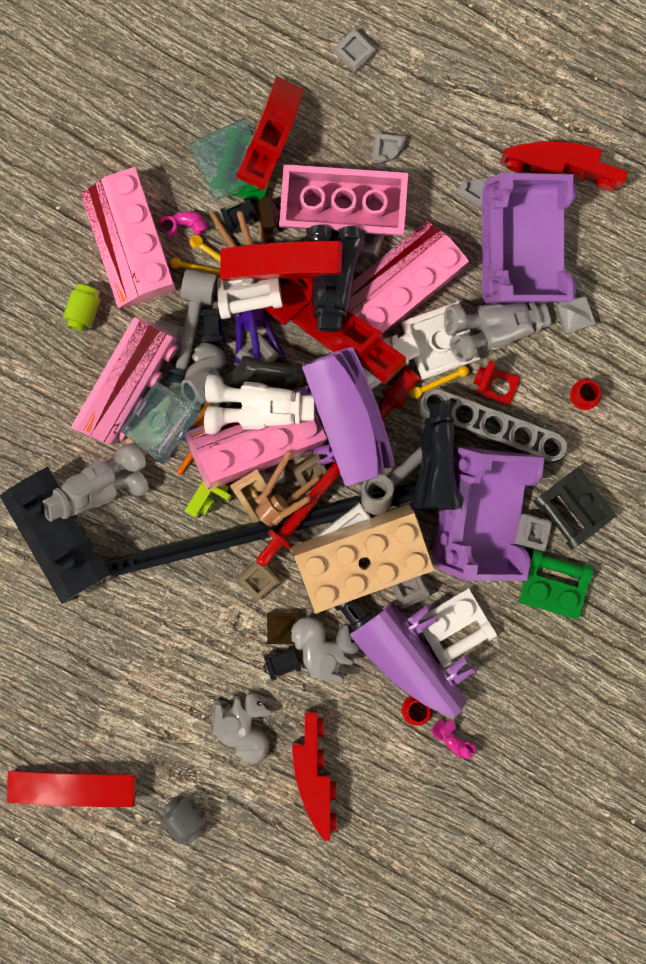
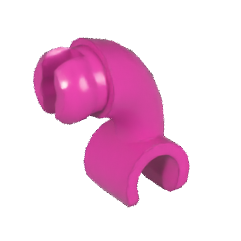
(189, 218)
(458, 746)

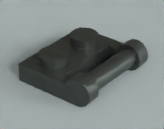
(268, 373)
(582, 501)

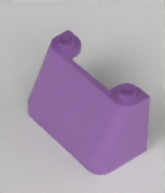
(526, 238)
(482, 535)

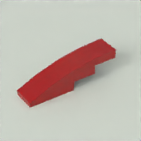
(281, 260)
(71, 788)

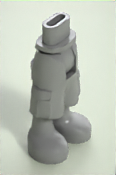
(497, 323)
(99, 484)

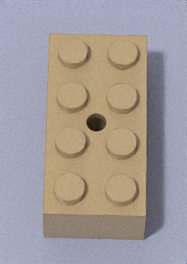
(388, 541)

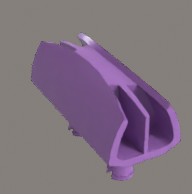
(348, 416)

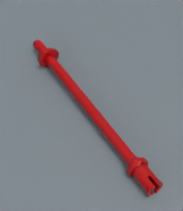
(392, 399)

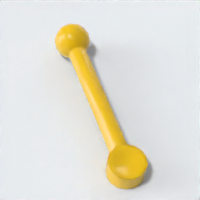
(197, 242)
(176, 263)
(416, 392)

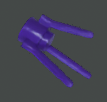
(253, 321)

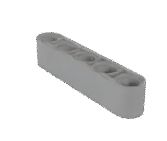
(508, 426)

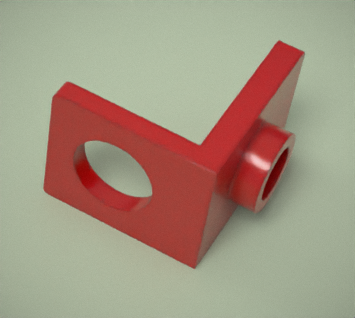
(294, 299)
(484, 379)

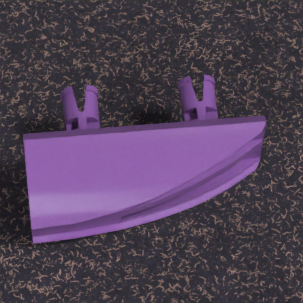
(404, 658)

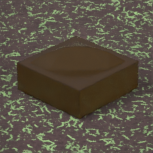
(270, 215)
(280, 626)

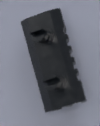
(56, 545)

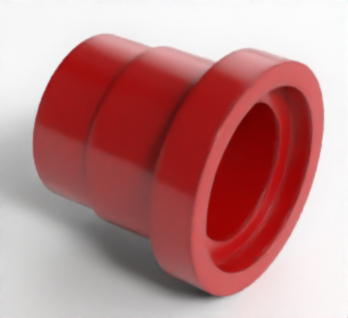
(578, 401)
(405, 712)

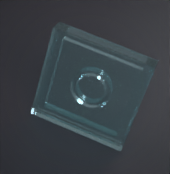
(221, 156)
(160, 422)

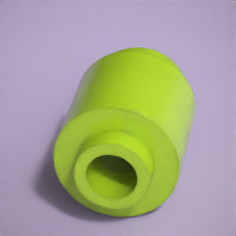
(82, 307)

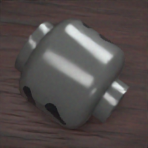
(183, 820)

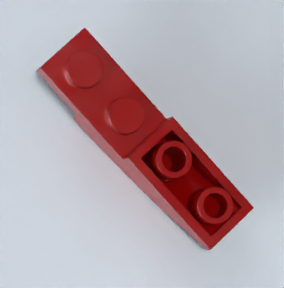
(270, 133)
(566, 157)
(373, 352)
(314, 787)

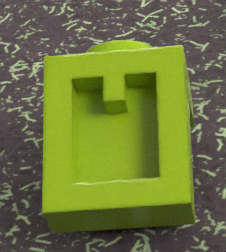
(202, 502)

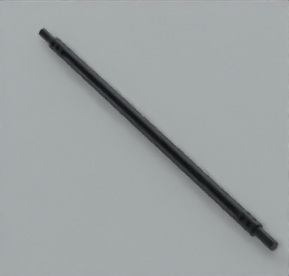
(246, 534)

